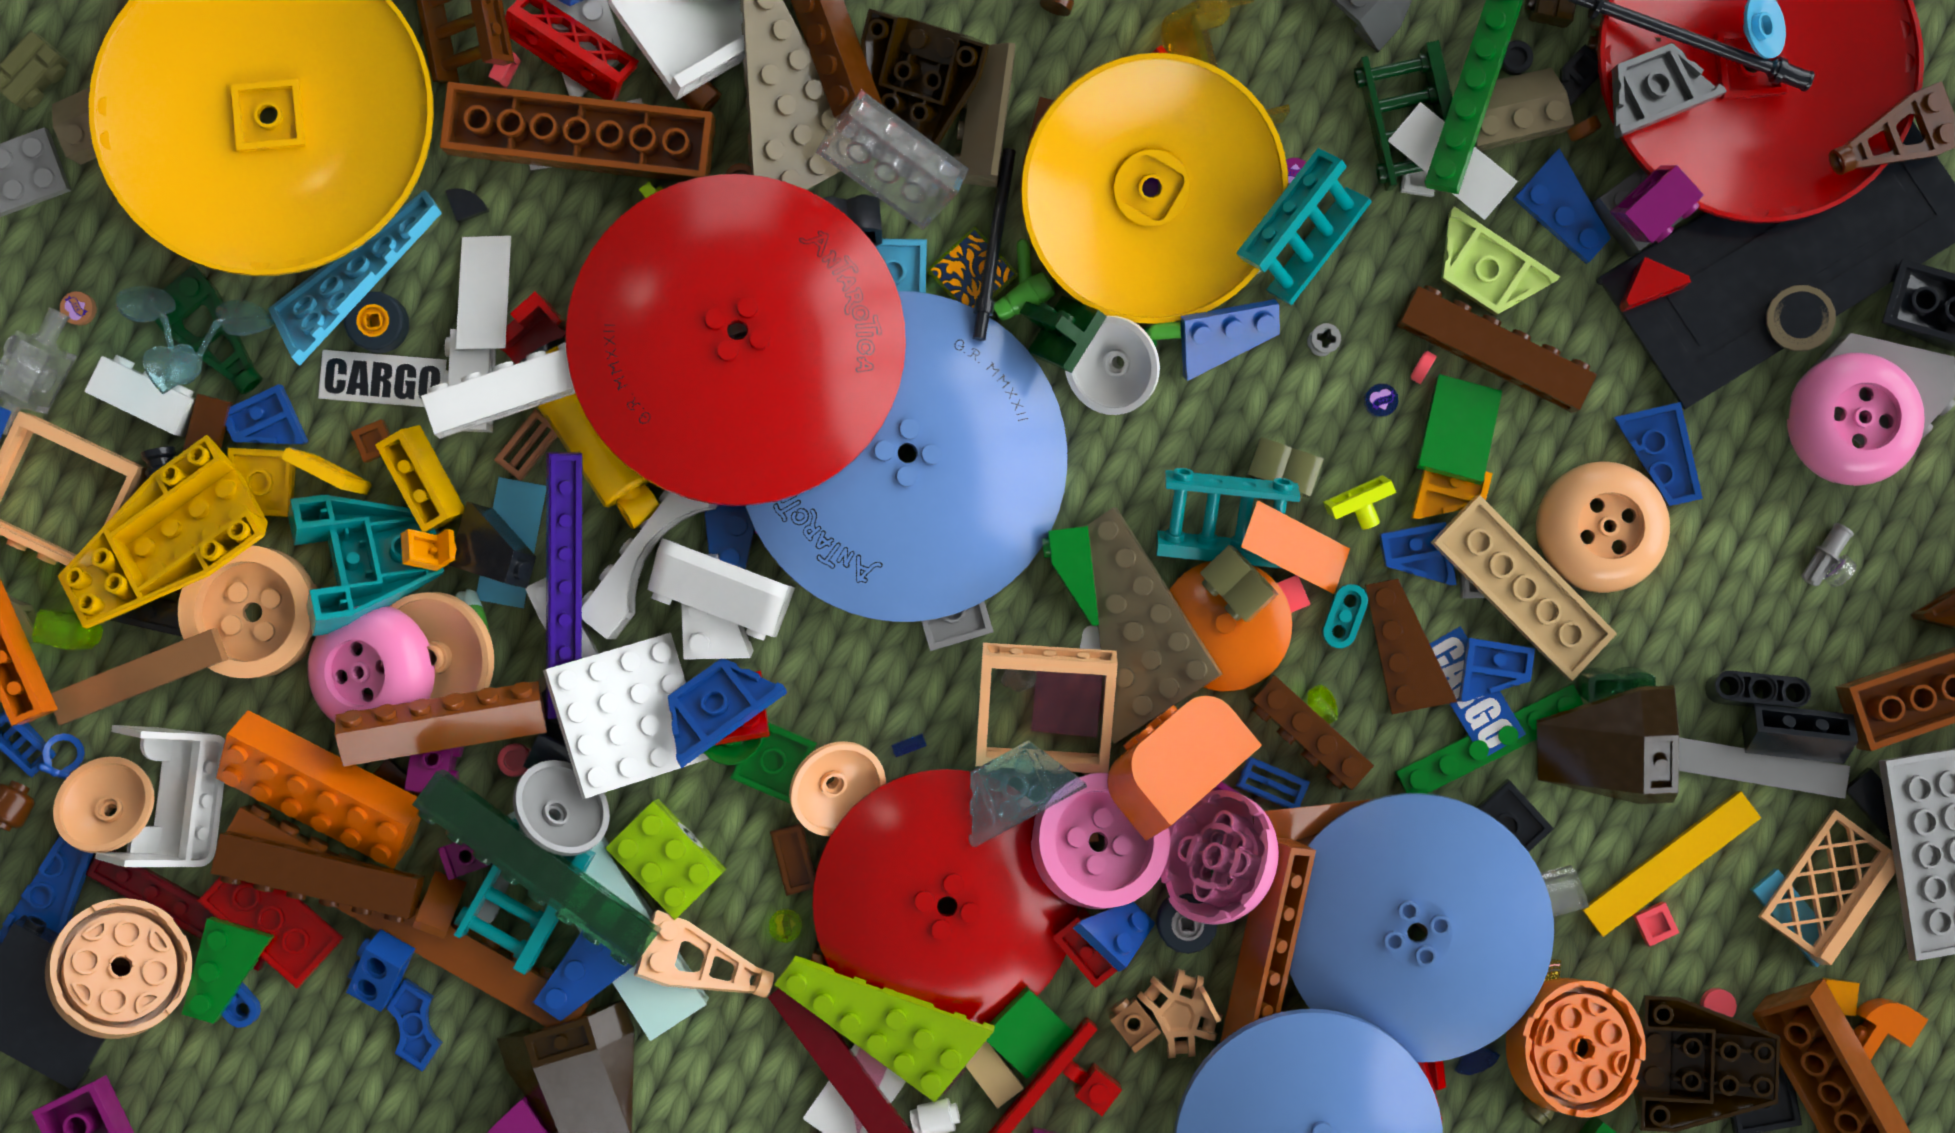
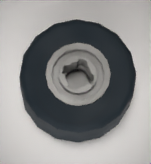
(1172, 929)

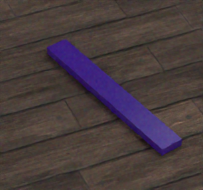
(563, 562)

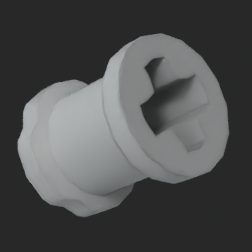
(1332, 334)

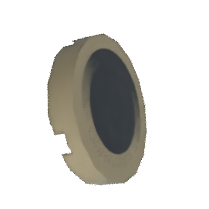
(1800, 318)

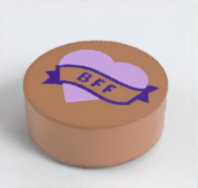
(79, 307)

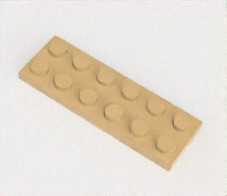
(1523, 587)

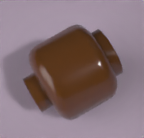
(14, 805)

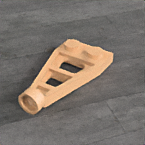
(660, 958)

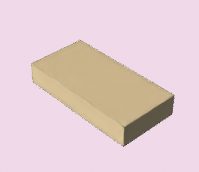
(994, 1075)

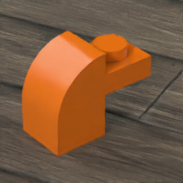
(1887, 1018)

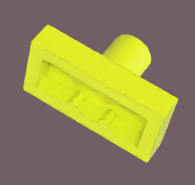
(1361, 501)

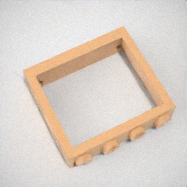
(11, 454)
(1050, 660)

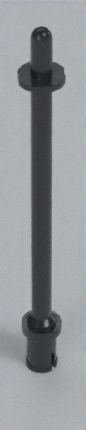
(1776, 70)

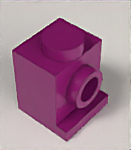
(454, 863)

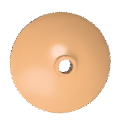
(90, 795)
(823, 805)

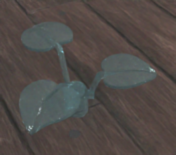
(180, 363)

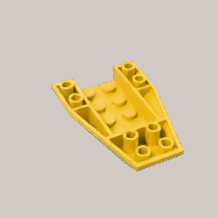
(165, 536)

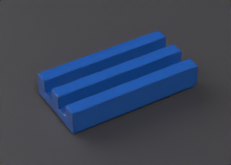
(1246, 772)

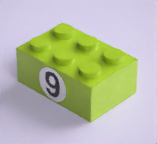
(665, 858)

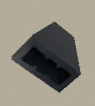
(491, 548)

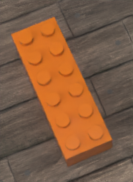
(318, 790)

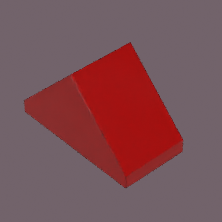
(1651, 282)

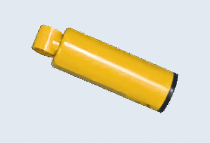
(604, 472)

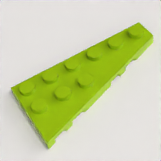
(896, 1029)

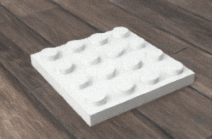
(618, 713)

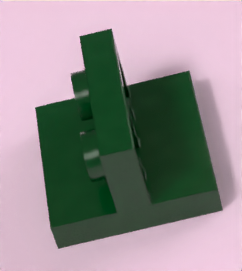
(1063, 332)

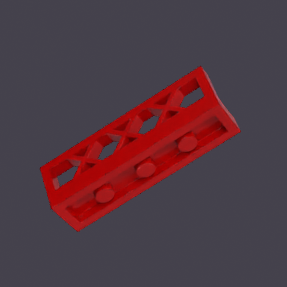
(563, 48)

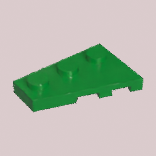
(221, 966)

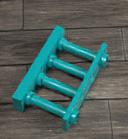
(1288, 215)
(1207, 544)
(541, 922)

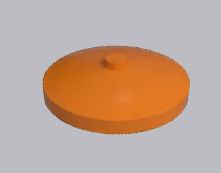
(1240, 648)

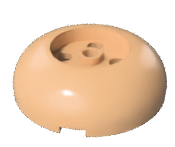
(1567, 513)

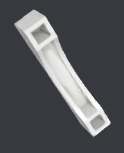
(613, 601)

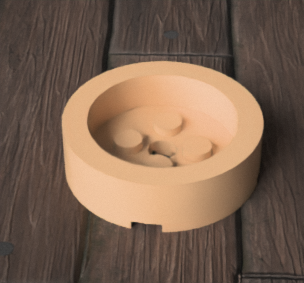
(220, 602)
(88, 990)

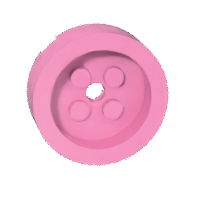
(1092, 878)

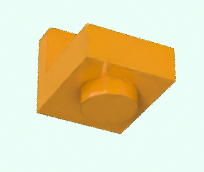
(428, 549)

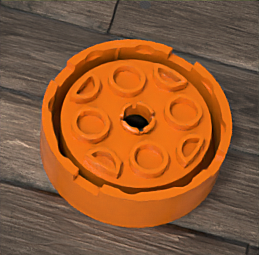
(1545, 1044)

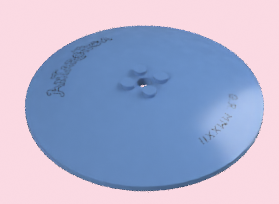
(970, 506)

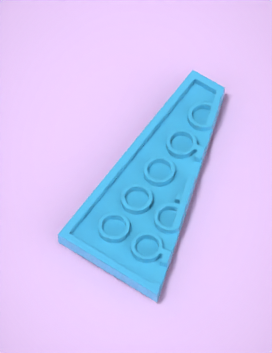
(328, 295)

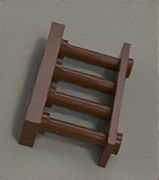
(491, 30)

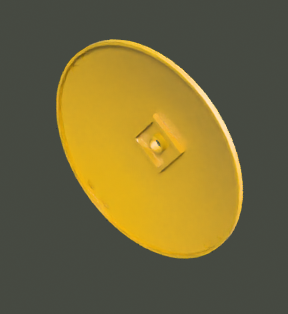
(199, 170)

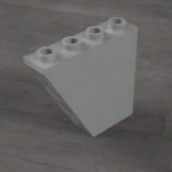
(1929, 371)

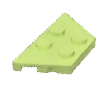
(1488, 266)

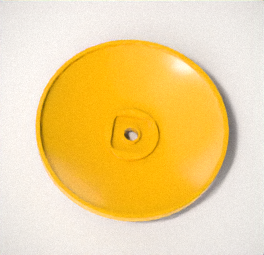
(1137, 122)

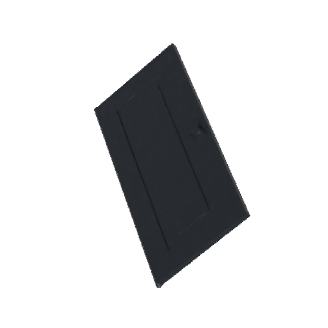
(1737, 268)

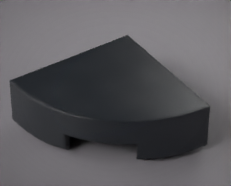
(465, 204)

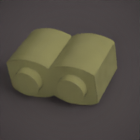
(1279, 461)
(1238, 584)

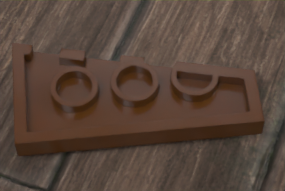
(1406, 657)

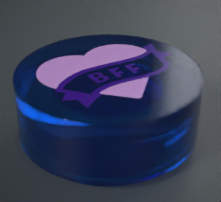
(1381, 400)

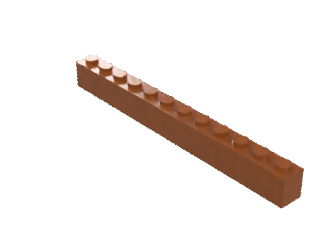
(469, 958)

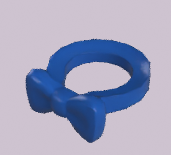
(47, 767)

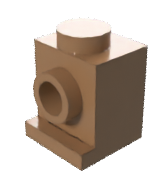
(1144, 1033)

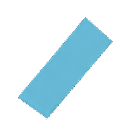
(521, 508)

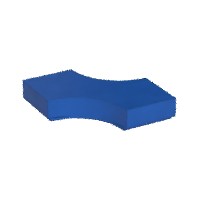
(411, 1010)

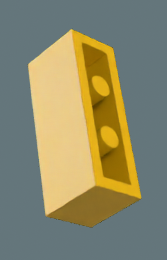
(420, 478)

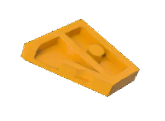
(1445, 494)

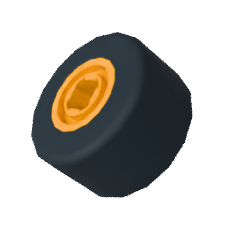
(387, 328)

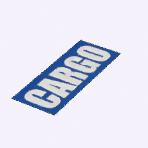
(1479, 716)

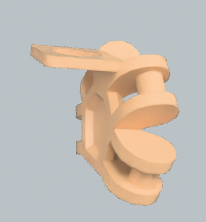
(1180, 1014)

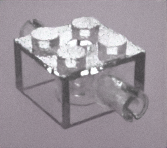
(34, 368)

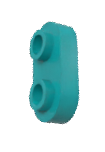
(1347, 617)

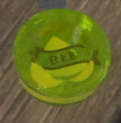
(785, 925)

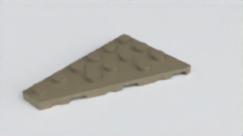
(783, 98)
(1141, 620)

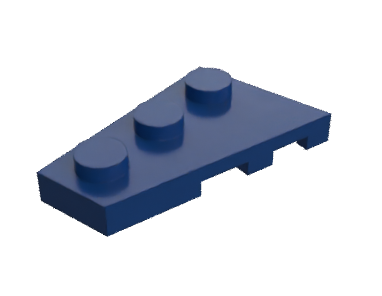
(1563, 208)
(1664, 450)
(579, 978)

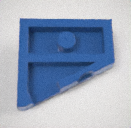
(1493, 668)
(1117, 933)

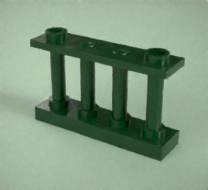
(1435, 94)

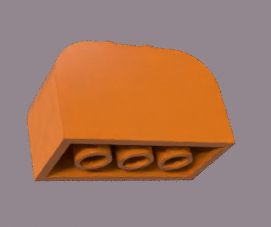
(1178, 762)

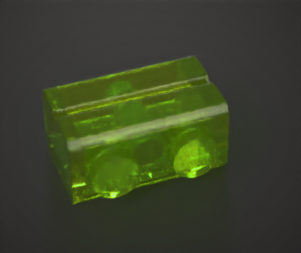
(63, 630)

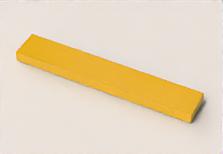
(1671, 863)

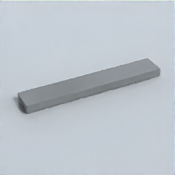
(1773, 771)

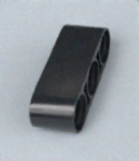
(1742, 693)

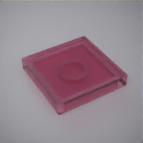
(1067, 703)

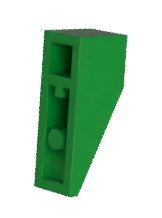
(1072, 561)

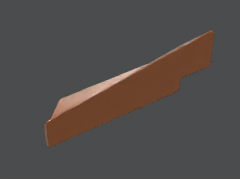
(1306, 822)

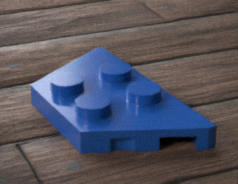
(716, 706)

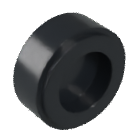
(1517, 58)

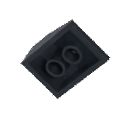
(1923, 304)

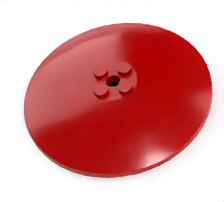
(883, 888)

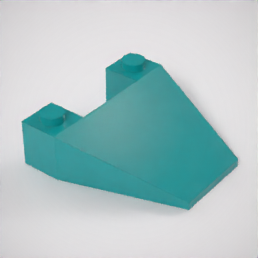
(364, 556)

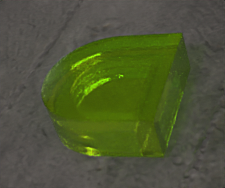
(1323, 703)

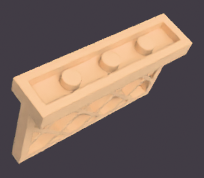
(1852, 909)

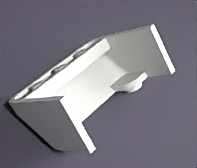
(719, 589)
(186, 800)

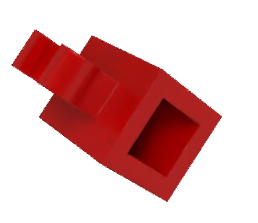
(1093, 1086)

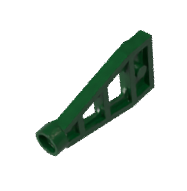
(189, 293)

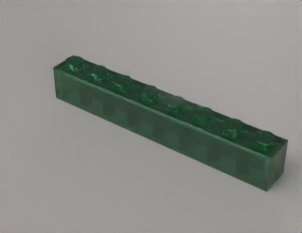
(545, 874)

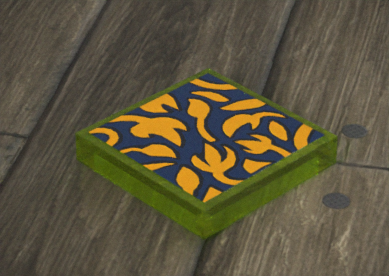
(962, 267)

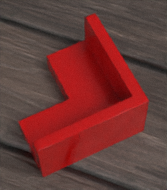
(532, 327)

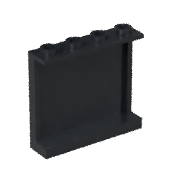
(28, 1021)

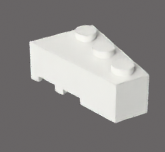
(711, 636)

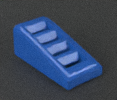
(11, 749)

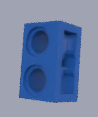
(379, 969)

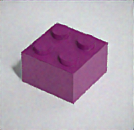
(1658, 204)
(85, 1110)

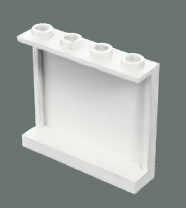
(685, 38)

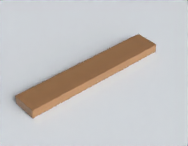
(139, 676)

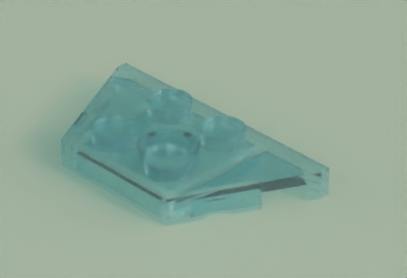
(1016, 789)

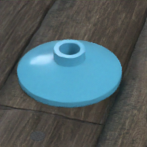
(1764, 27)

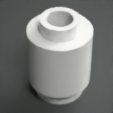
(935, 1117)

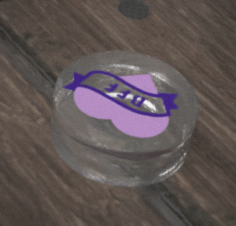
(1840, 571)

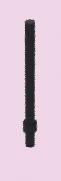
(984, 304)

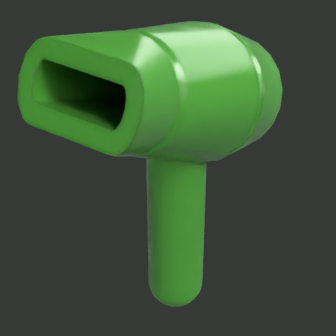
(1030, 288)

